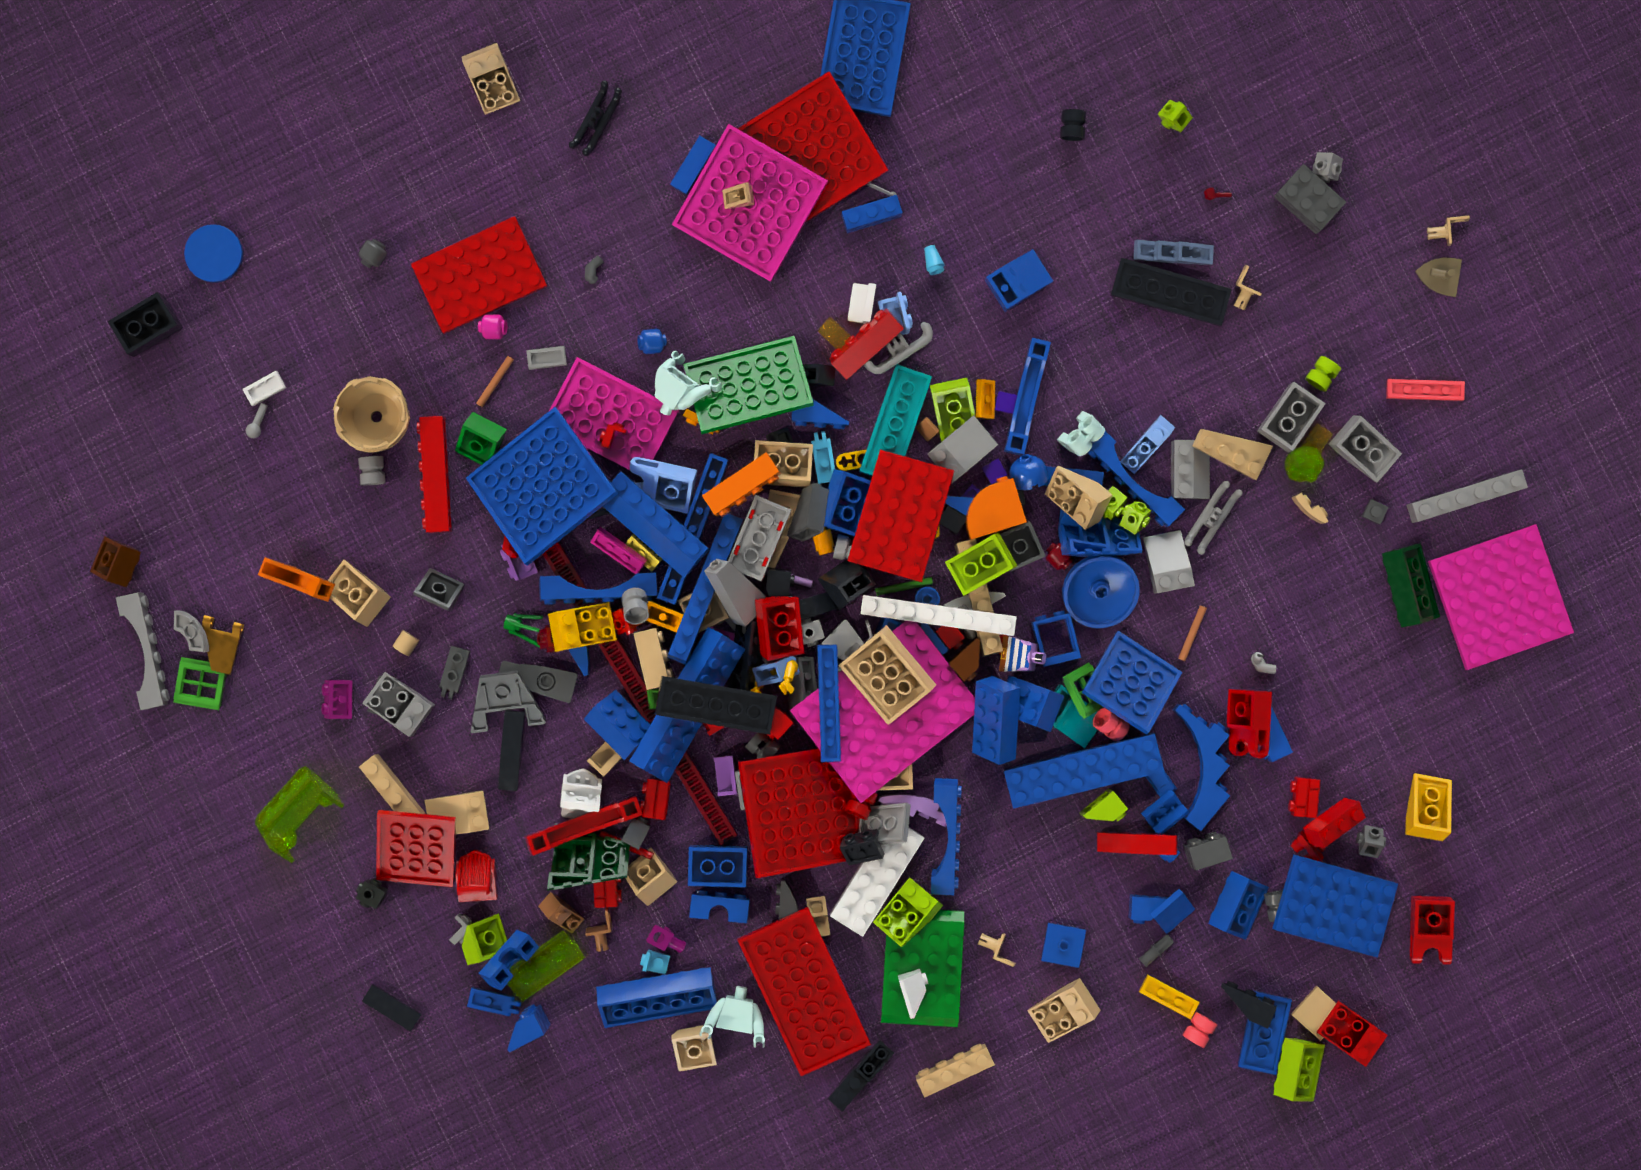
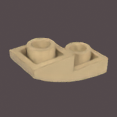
(1315, 513)

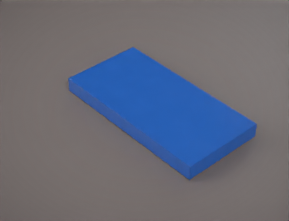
(1263, 1046)

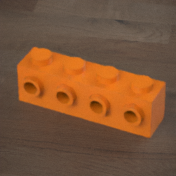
(741, 485)

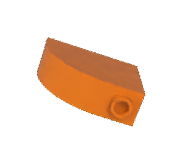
(994, 509)

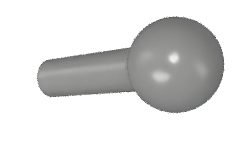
(253, 430)

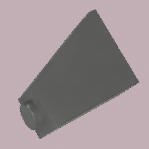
(809, 513)

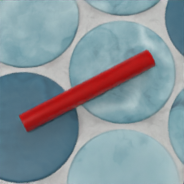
(642, 852)

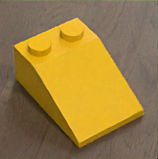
(1429, 807)

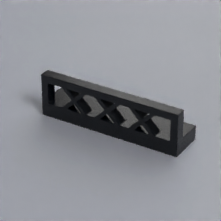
(750, 658)

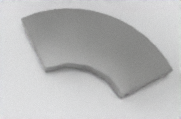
(192, 631)

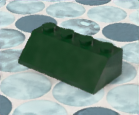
(1410, 585)

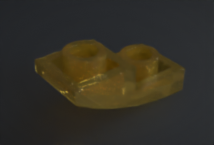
(834, 333)
(1318, 437)

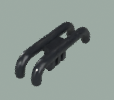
(596, 119)

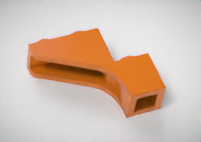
(296, 579)

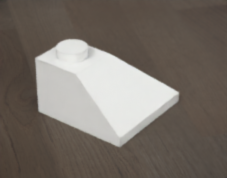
(913, 989)

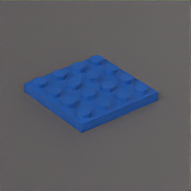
(1132, 682)

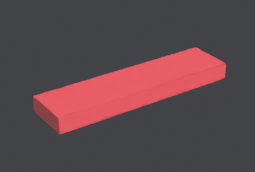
(1425, 390)

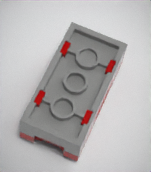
(759, 537)

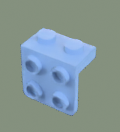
(898, 306)

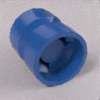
(927, 595)

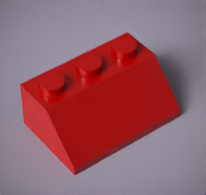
(779, 627)

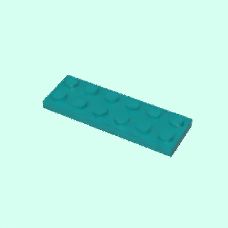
(897, 415)

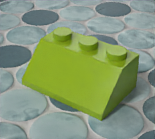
(1298, 1069)

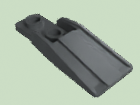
(545, 680)

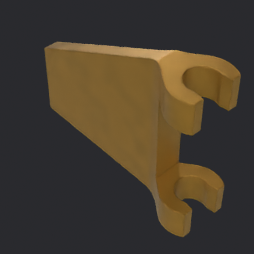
(222, 645)

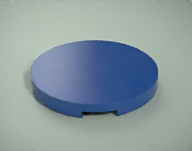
(213, 253)

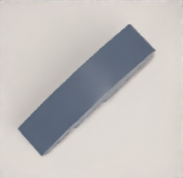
(1173, 252)

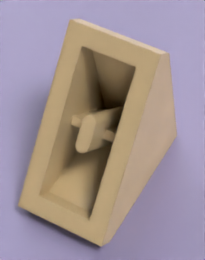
(738, 196)

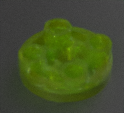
(1304, 464)

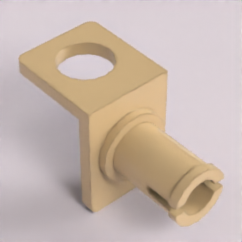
(1445, 231)
(1246, 292)
(995, 945)

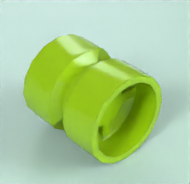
(1323, 373)

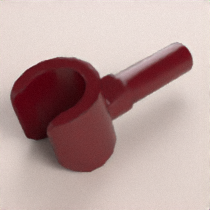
(1210, 194)

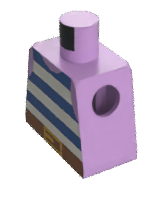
(1019, 655)

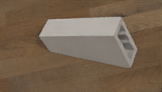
(734, 591)

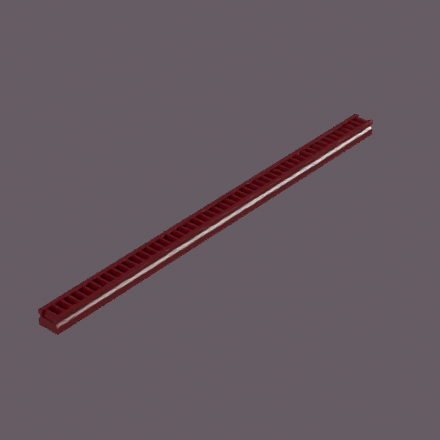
(637, 691)

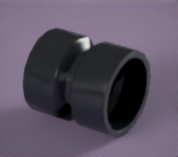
(1073, 125)

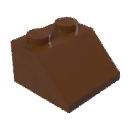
(115, 562)
(967, 661)

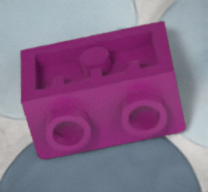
(337, 699)

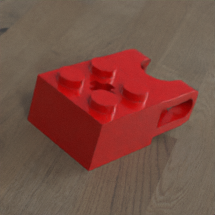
(1249, 722)
(1434, 933)

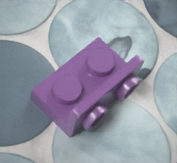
(517, 568)

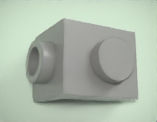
(464, 920)

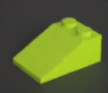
(952, 405)
(981, 563)

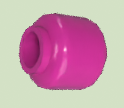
(493, 327)

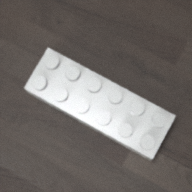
(873, 884)

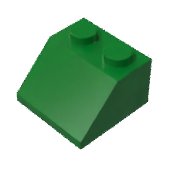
(479, 438)

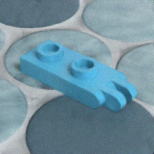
(823, 458)

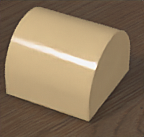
(405, 643)

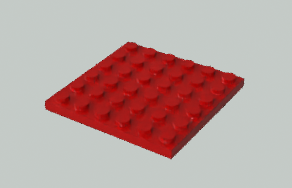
(823, 136)
(795, 812)

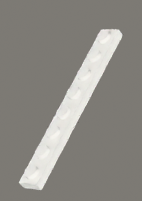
(938, 615)

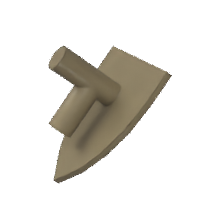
(1441, 275)

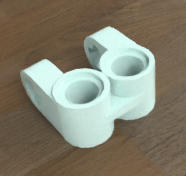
(1081, 439)

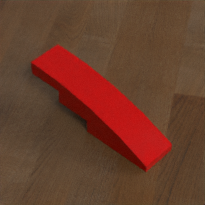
(1137, 843)

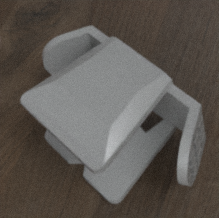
(846, 639)

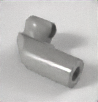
(1260, 664)

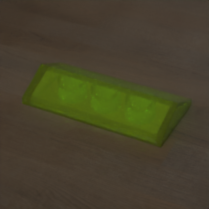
(544, 965)

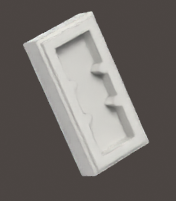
(264, 388)

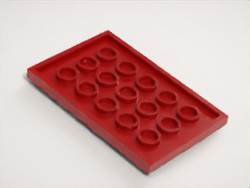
(479, 275)
(901, 516)

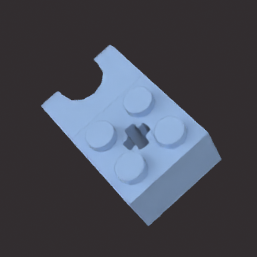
(666, 483)

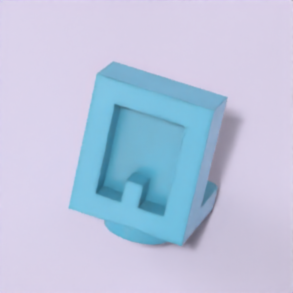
(655, 962)

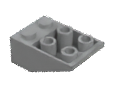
(398, 704)

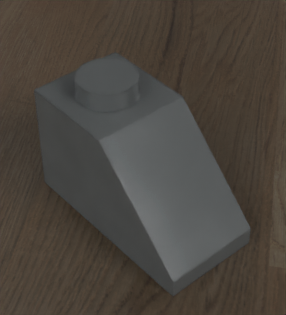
(636, 832)

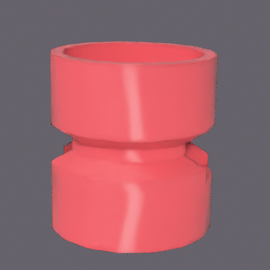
(1110, 725)
(1200, 1029)

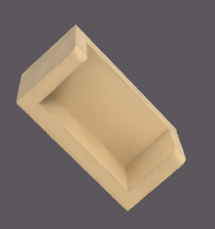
(604, 759)

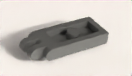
(454, 671)

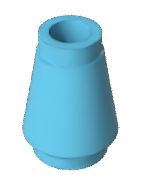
(934, 263)

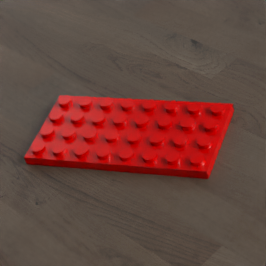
(804, 991)

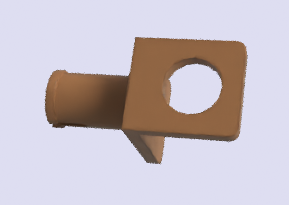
(600, 932)

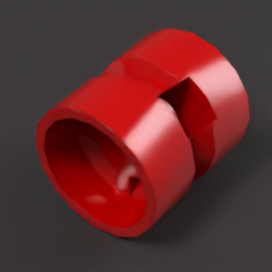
(858, 809)

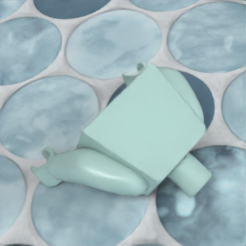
(677, 389)
(736, 1014)

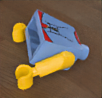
(775, 672)

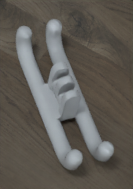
(901, 350)
(1212, 517)

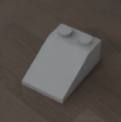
(963, 447)
(1365, 448)
(1168, 562)

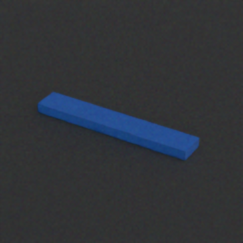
(829, 703)

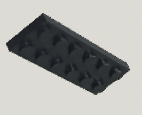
(1171, 292)
(715, 705)

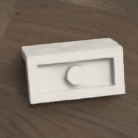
(861, 303)

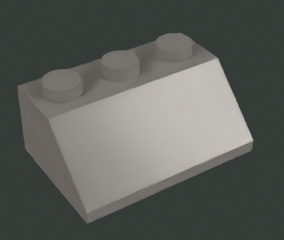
(1189, 471)

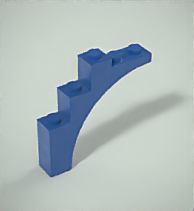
(1212, 766)

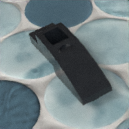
(860, 1075)

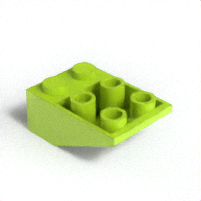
(907, 912)

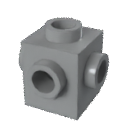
(1327, 166)
(817, 630)

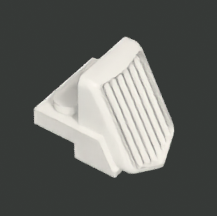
(580, 793)

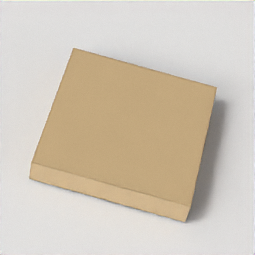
(1314, 1010)

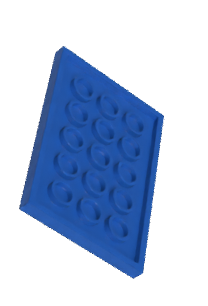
(866, 51)
(1335, 906)

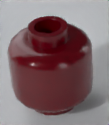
(1056, 558)

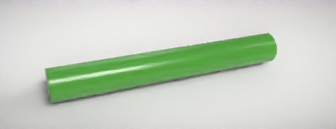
(903, 586)

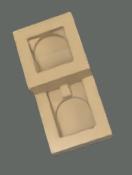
(819, 912)

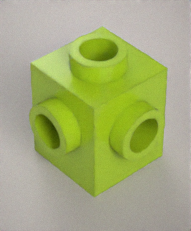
(1175, 115)
(1116, 504)
(1135, 517)

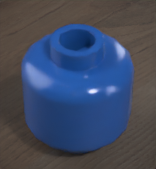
(651, 341)

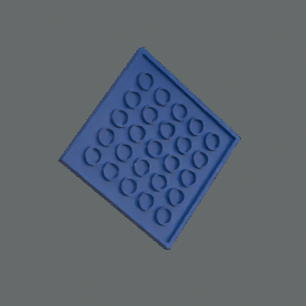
(541, 486)

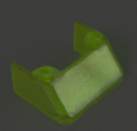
(291, 808)

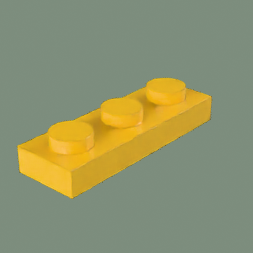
(1169, 996)

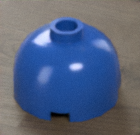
(1028, 472)

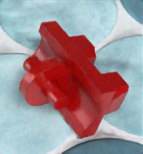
(1302, 842)

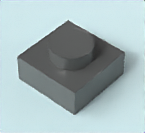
(1374, 511)

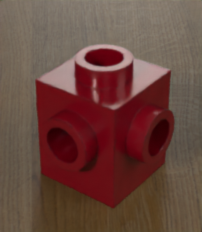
(545, 639)

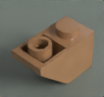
(560, 912)

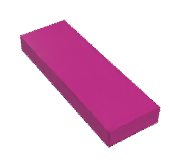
(618, 550)

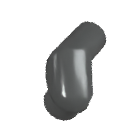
(590, 269)

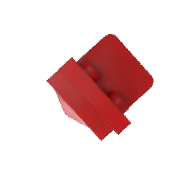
(476, 877)

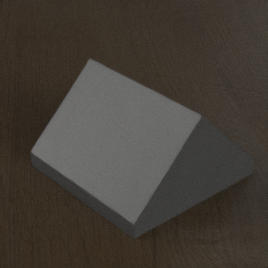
(439, 589)

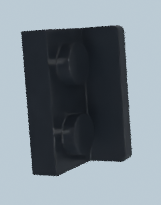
(861, 847)

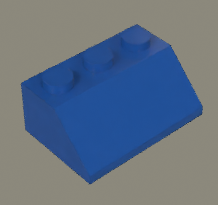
(1238, 905)
(530, 1026)

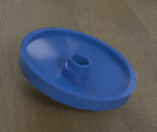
(1100, 591)

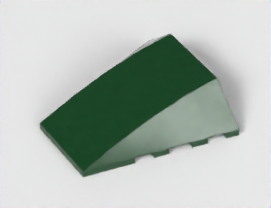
(588, 861)

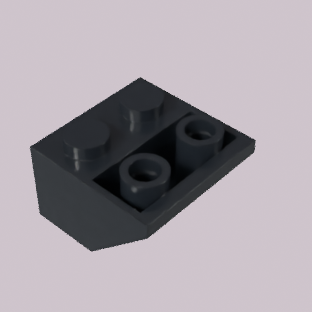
(846, 583)

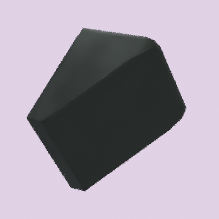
(781, 435)

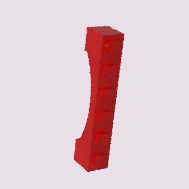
(582, 825)

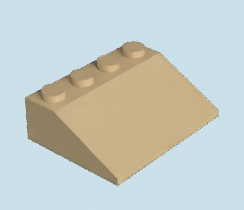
(887, 675)

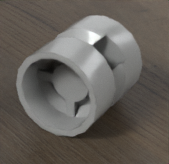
(371, 470)
(842, 547)
(635, 606)

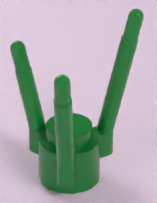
(514, 624)

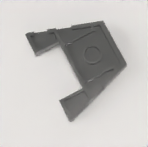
(502, 693)

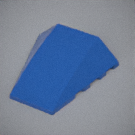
(1101, 539)

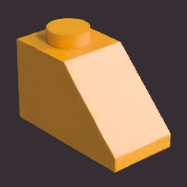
(664, 616)

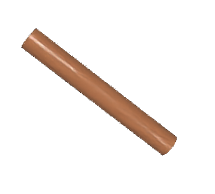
(495, 380)
(1192, 633)

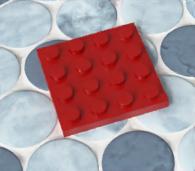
(415, 848)

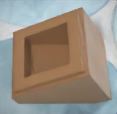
(927, 429)

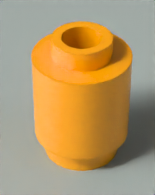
(824, 542)

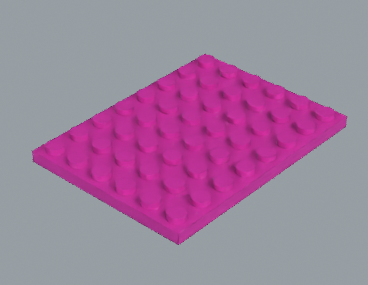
(878, 751)

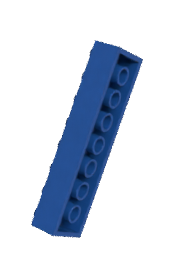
(670, 737)
(1084, 770)

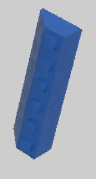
(655, 526)
(656, 997)

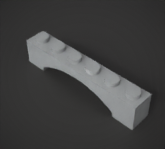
(1467, 496)
(135, 610)

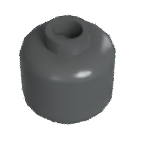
(372, 253)

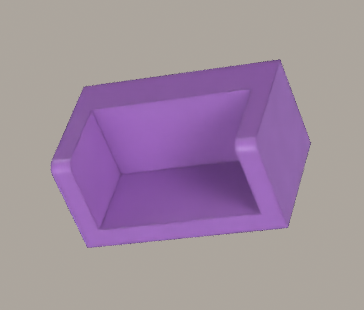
(725, 775)

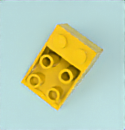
(582, 626)

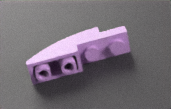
(925, 806)

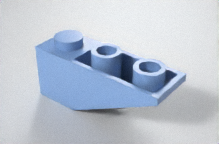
(1147, 444)

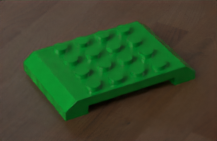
(938, 954)

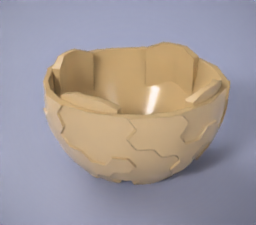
(355, 410)

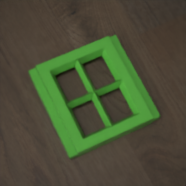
(1070, 679)
(197, 700)

